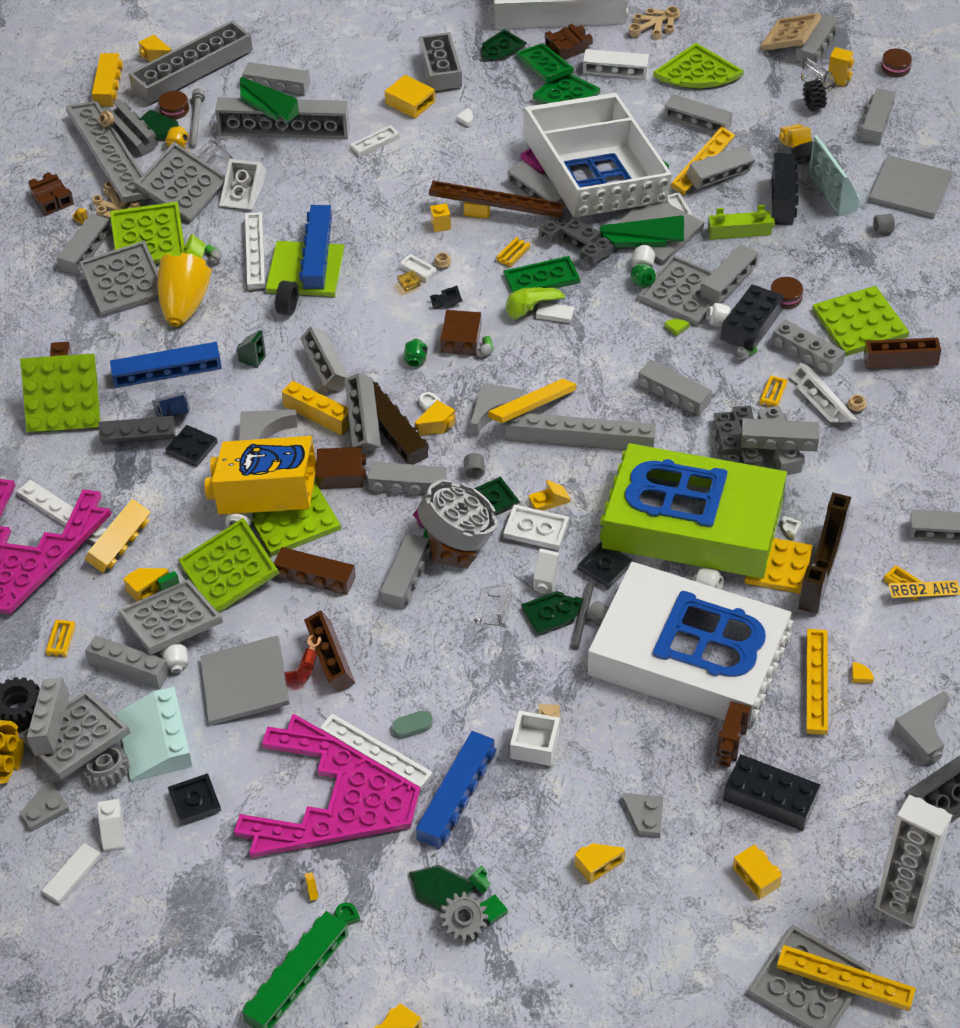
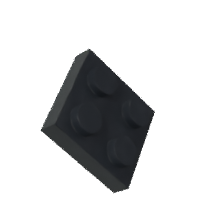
(191, 445)
(605, 565)
(194, 798)

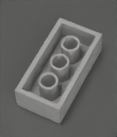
(440, 61)

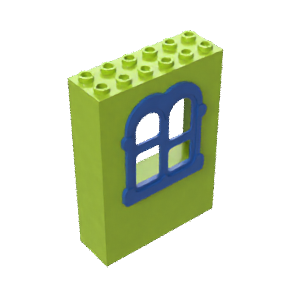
(730, 534)

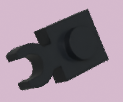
(448, 297)

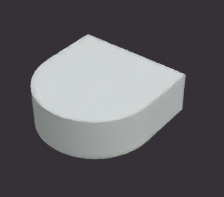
(427, 399)

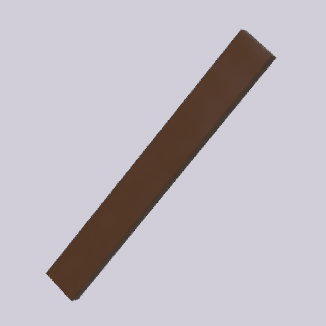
(497, 199)

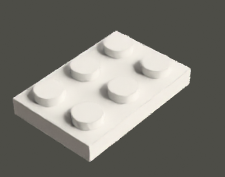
(536, 527)

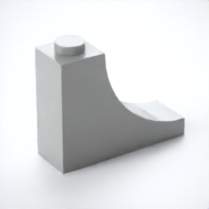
(490, 398)
(265, 423)
(918, 729)

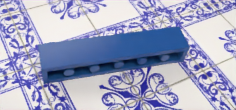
(317, 247)
(165, 364)
(455, 790)

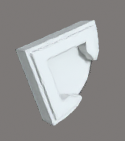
(465, 117)
(791, 526)

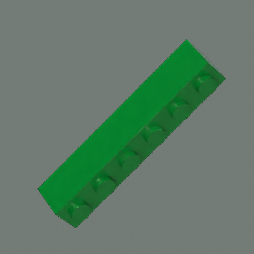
(295, 972)

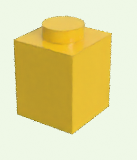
(440, 217)

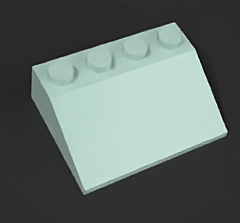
(832, 179)
(156, 735)

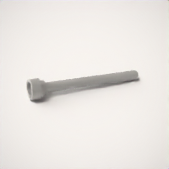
(198, 96)

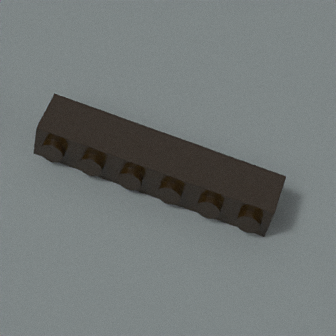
(398, 429)

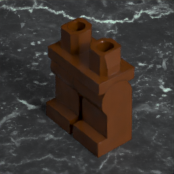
(568, 41)
(50, 192)
(735, 723)

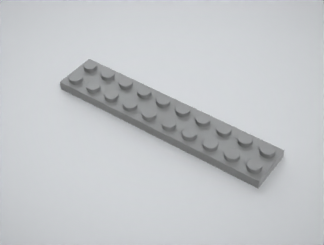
(108, 150)

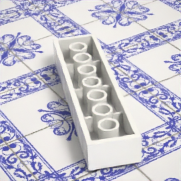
(912, 860)

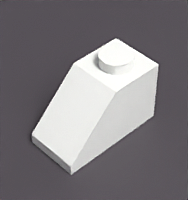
(546, 571)
(111, 825)

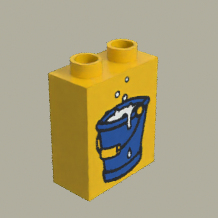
(262, 475)

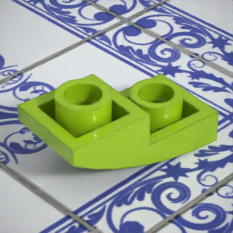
(195, 246)

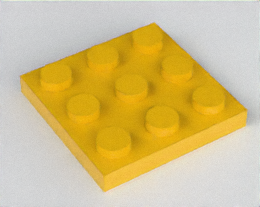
(785, 566)

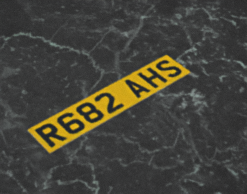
(919, 589)

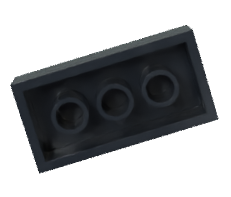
(784, 188)
(752, 317)
(771, 792)

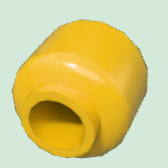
(177, 135)

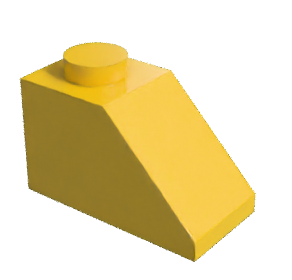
(153, 48)
(436, 419)
(143, 582)
(598, 860)

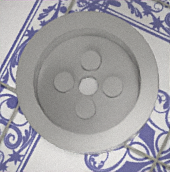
(460, 529)

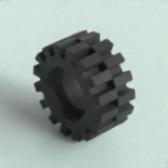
(814, 95)

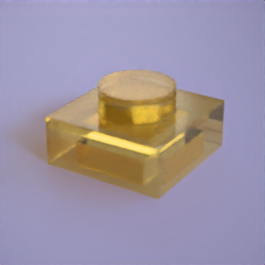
(409, 281)

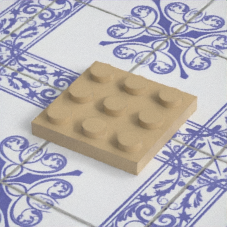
(791, 32)

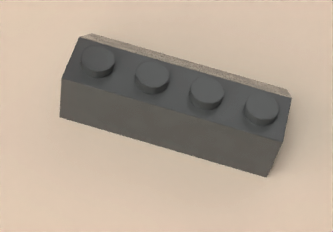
(941, 788)

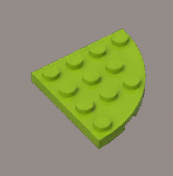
(698, 69)

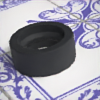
(803, 152)
(286, 297)

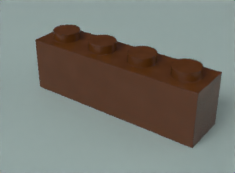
(902, 353)
(315, 570)
(329, 651)

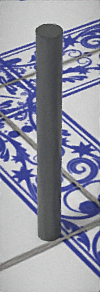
(582, 616)

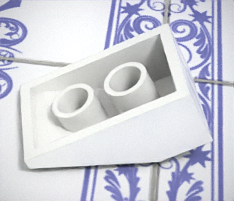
(242, 184)

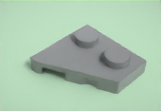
(44, 807)
(645, 813)

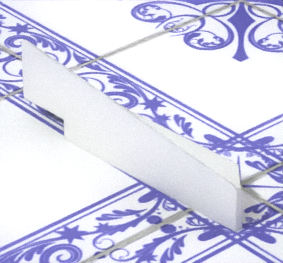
(820, 395)

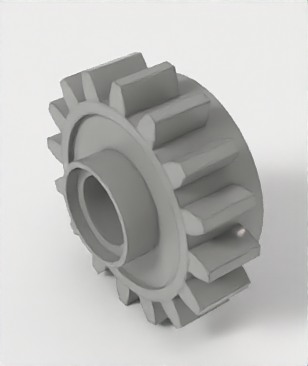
(107, 767)
(463, 905)

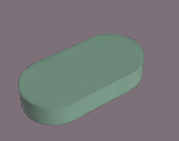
(412, 724)

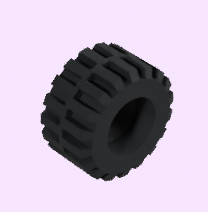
(14, 692)

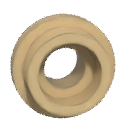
(106, 119)
(442, 260)
(857, 403)

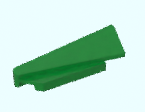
(268, 101)
(645, 232)

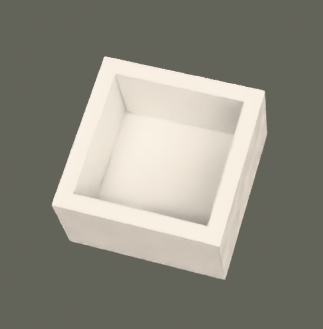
(534, 738)

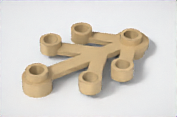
(669, 14)
(115, 205)

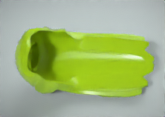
(524, 300)

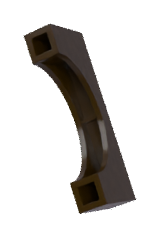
(819, 572)

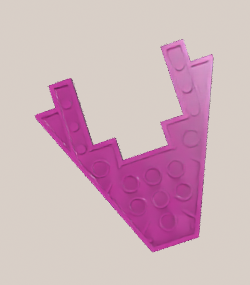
(27, 566)
(363, 801)

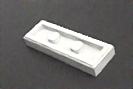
(374, 141)
(71, 873)

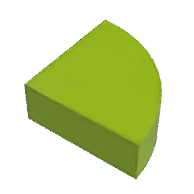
(676, 326)

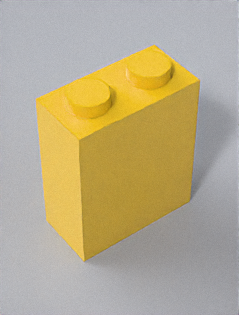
(410, 96)

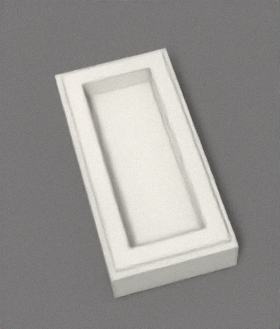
(677, 201)
(422, 269)
(555, 312)

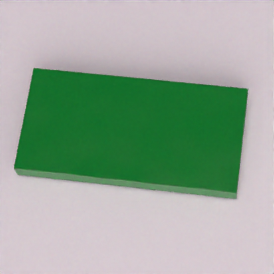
(544, 62)
(545, 274)

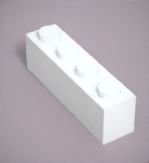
(615, 64)

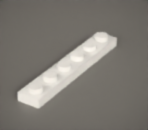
(255, 250)
(52, 506)
(377, 751)

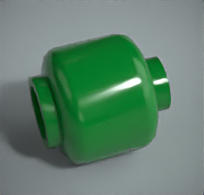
(643, 275)
(415, 352)

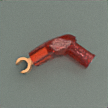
(305, 667)

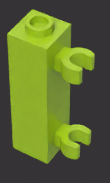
(740, 224)

